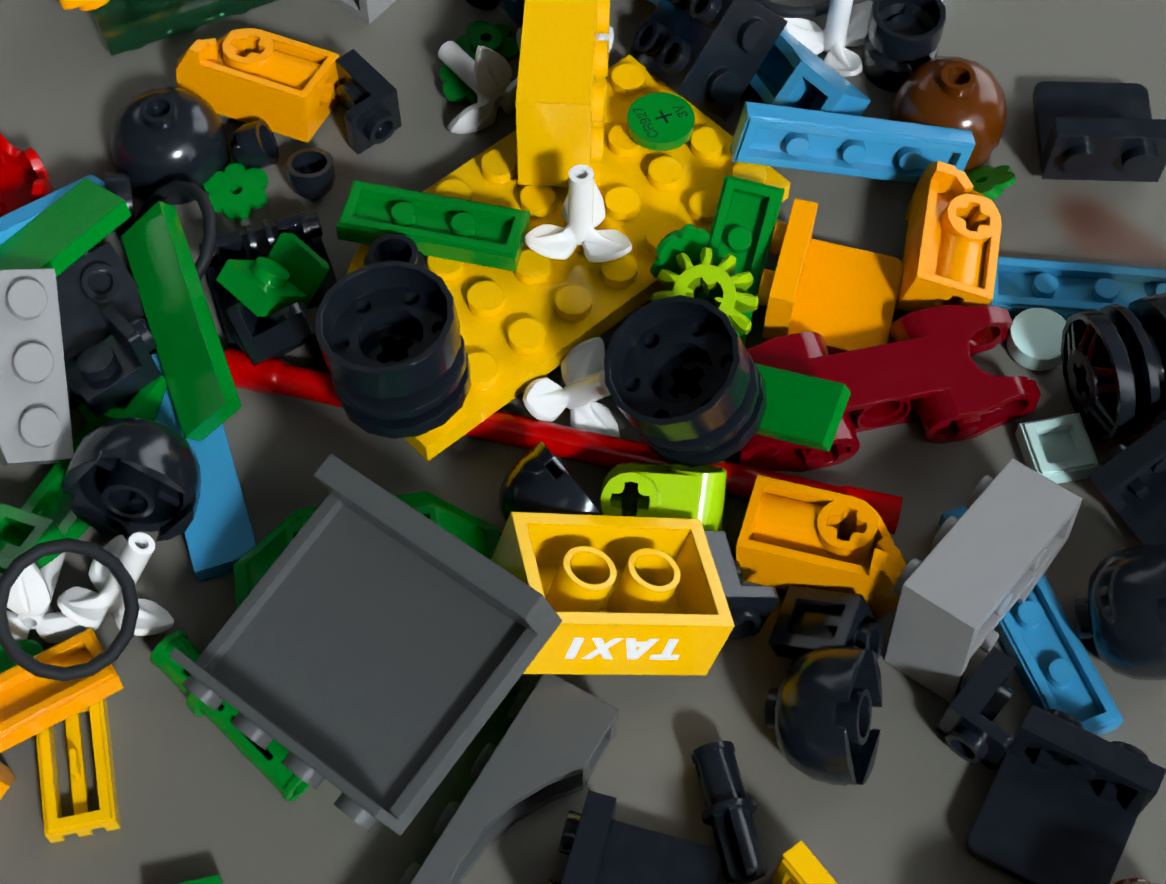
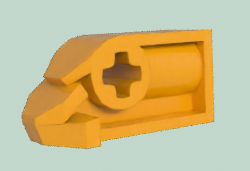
(264, 78)
(948, 243)
(818, 542)

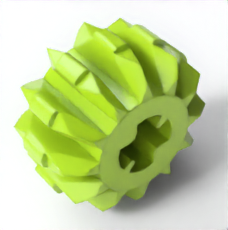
(712, 282)

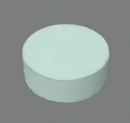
(1036, 339)

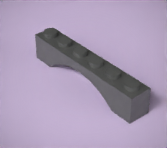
(544, 756)

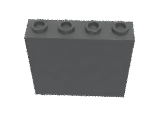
(372, 650)

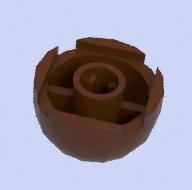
(956, 96)

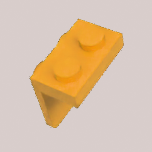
(827, 287)

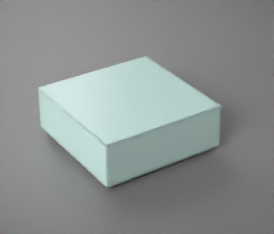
(1057, 448)

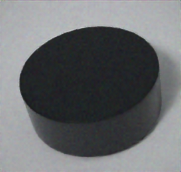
(119, 184)

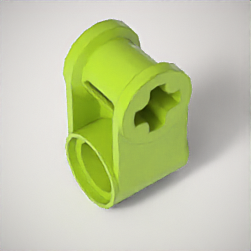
(671, 492)

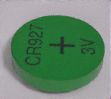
(660, 121)

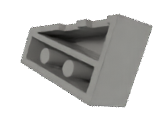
(977, 575)

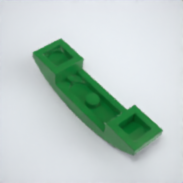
(47, 511)

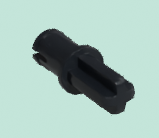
(729, 812)

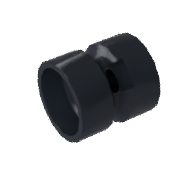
(901, 39)

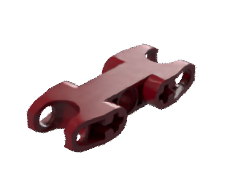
(915, 378)

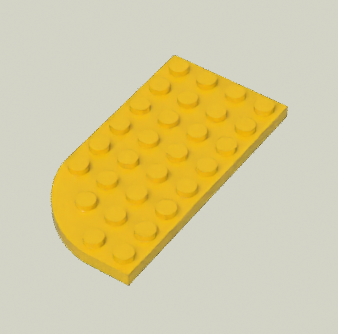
(530, 318)

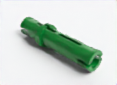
(267, 760)

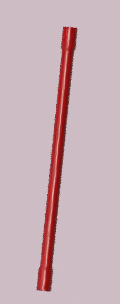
(564, 441)

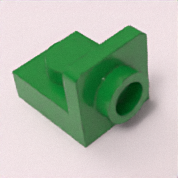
(272, 283)

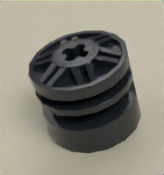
(394, 349)
(664, 359)
(1117, 366)

